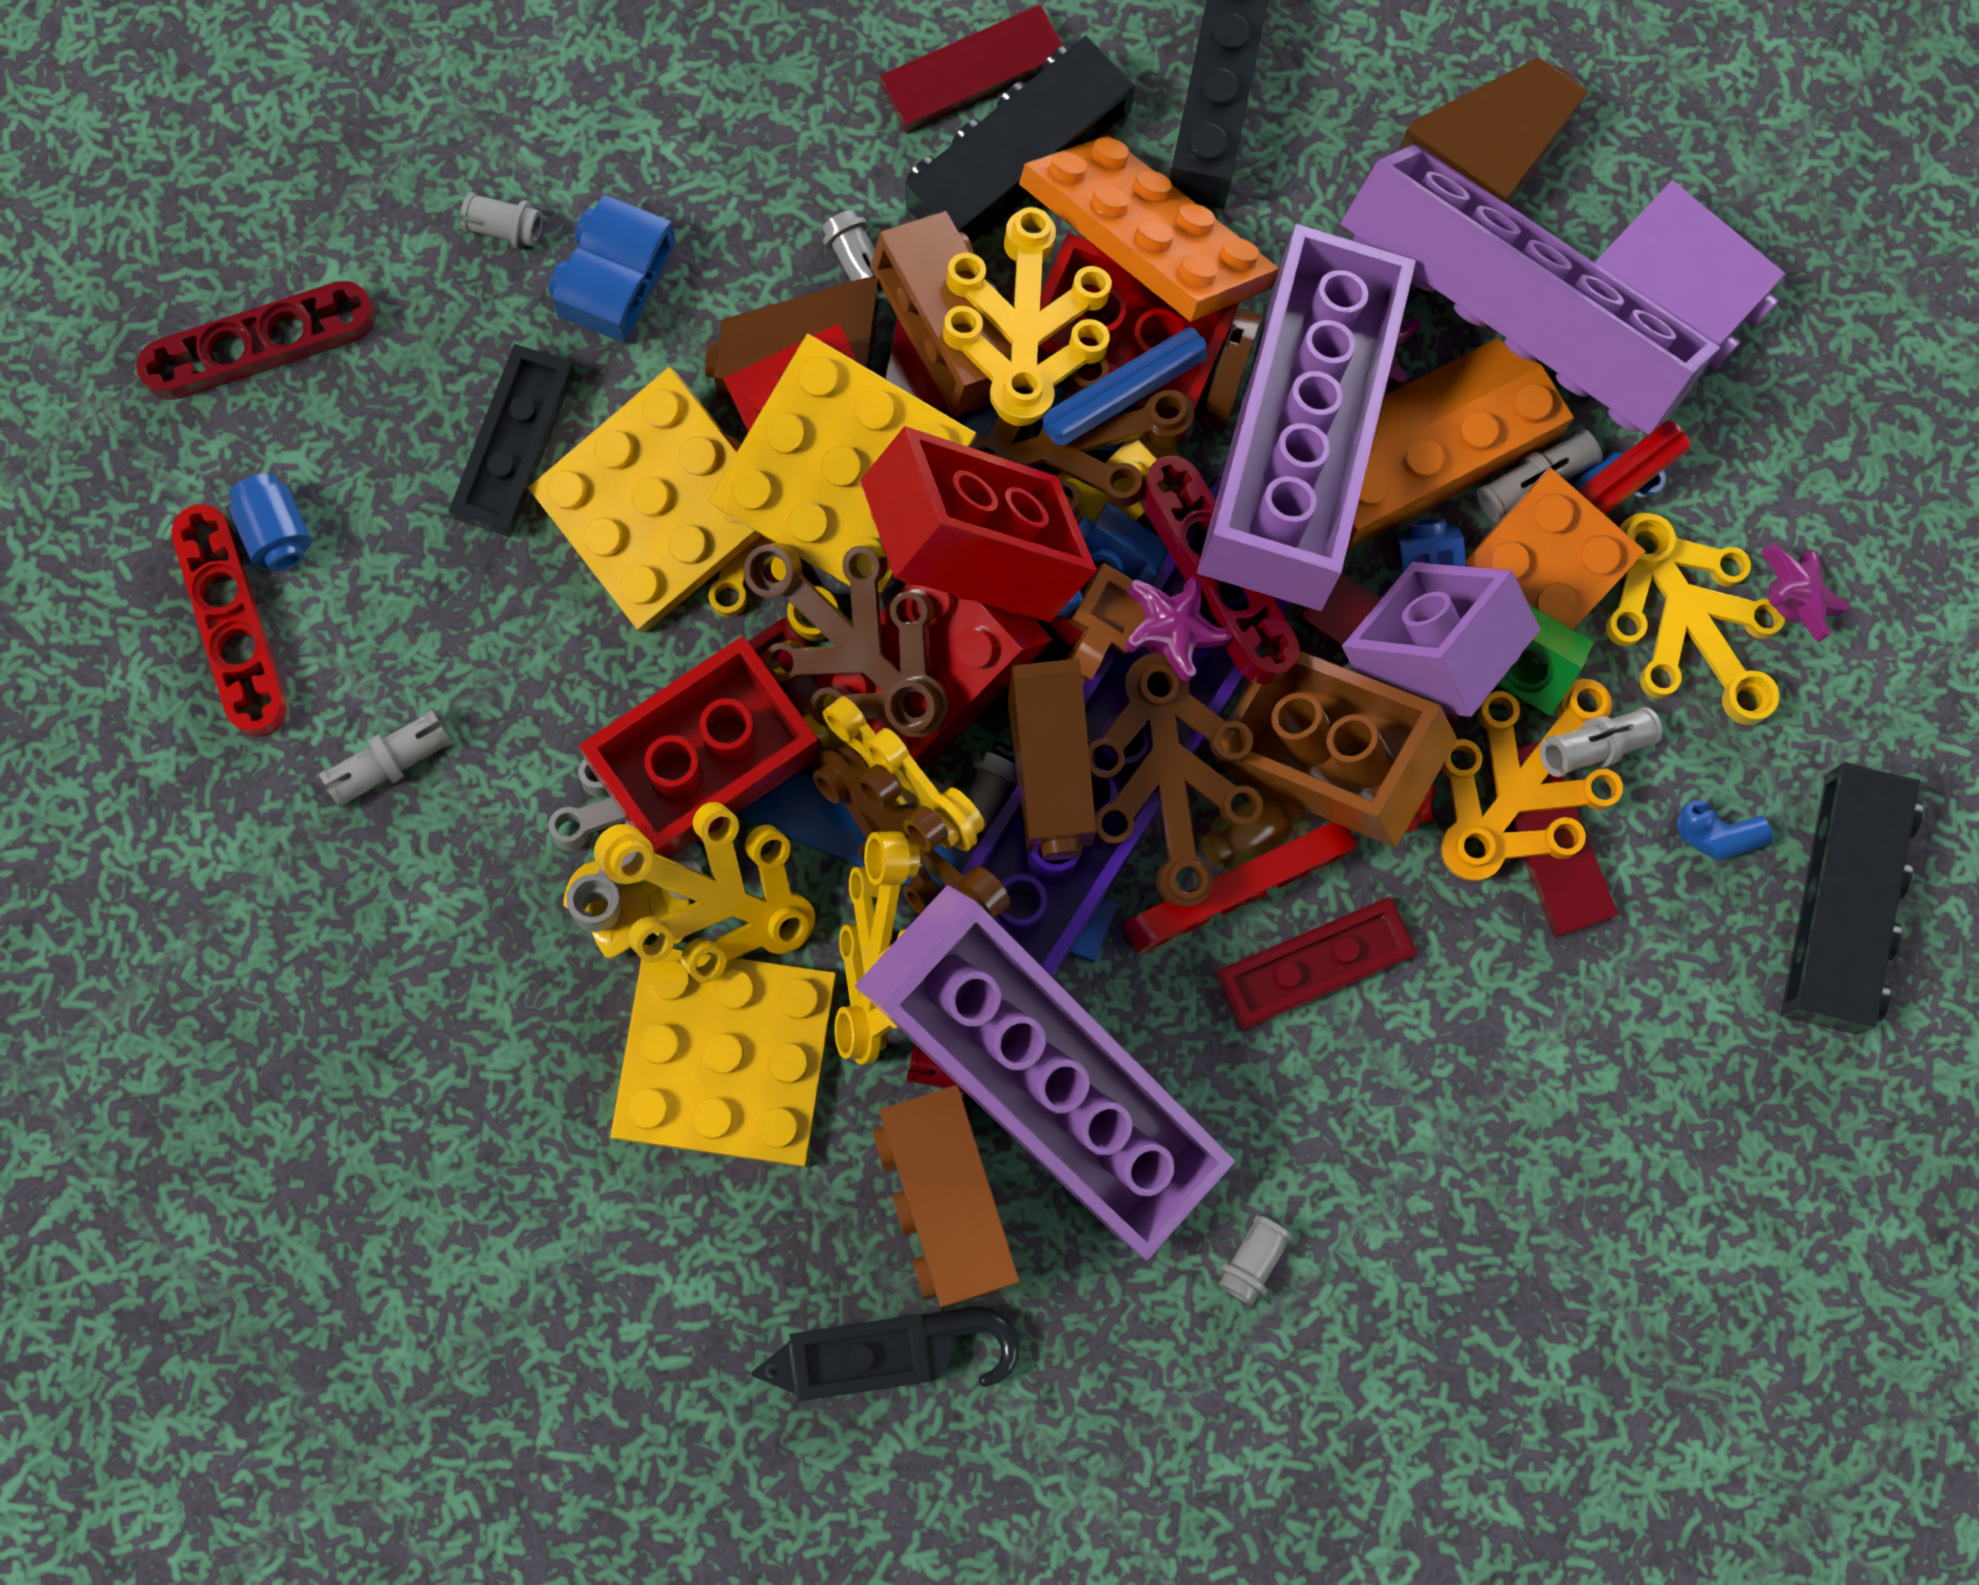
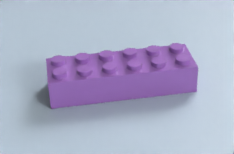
(1530, 288)
(1308, 419)
(1045, 1071)

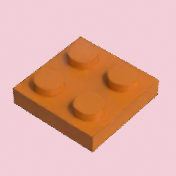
(1558, 550)

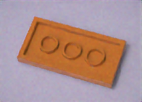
(1149, 227)

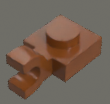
(1106, 618)

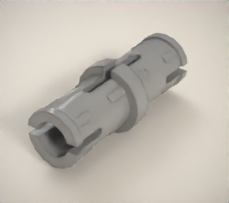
(1571, 455)
(1600, 741)
(385, 758)

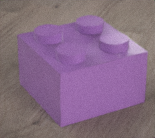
(1445, 634)

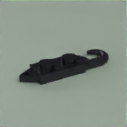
(885, 1353)

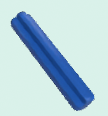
(1124, 386)

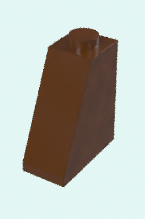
(1502, 127)
(772, 328)
(1052, 757)

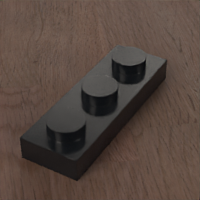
(512, 440)

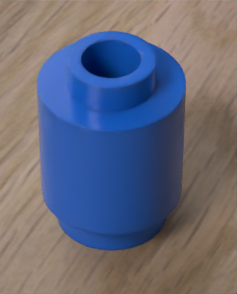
(269, 522)

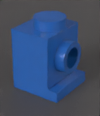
(1122, 544)

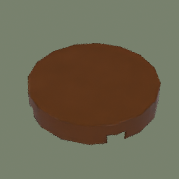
(1231, 370)

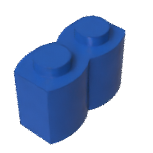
(612, 267)

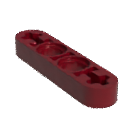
(255, 330)
(1273, 625)

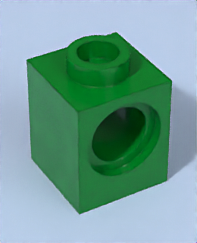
(1548, 682)

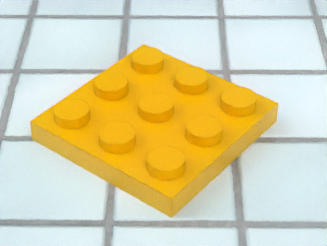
(811, 448)
(640, 497)
(725, 1059)

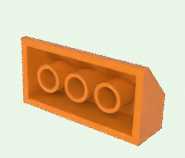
(1455, 433)

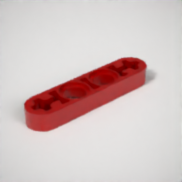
(222, 623)
(1242, 886)

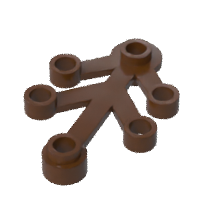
(1117, 429)
(857, 643)
(1170, 767)
(867, 793)

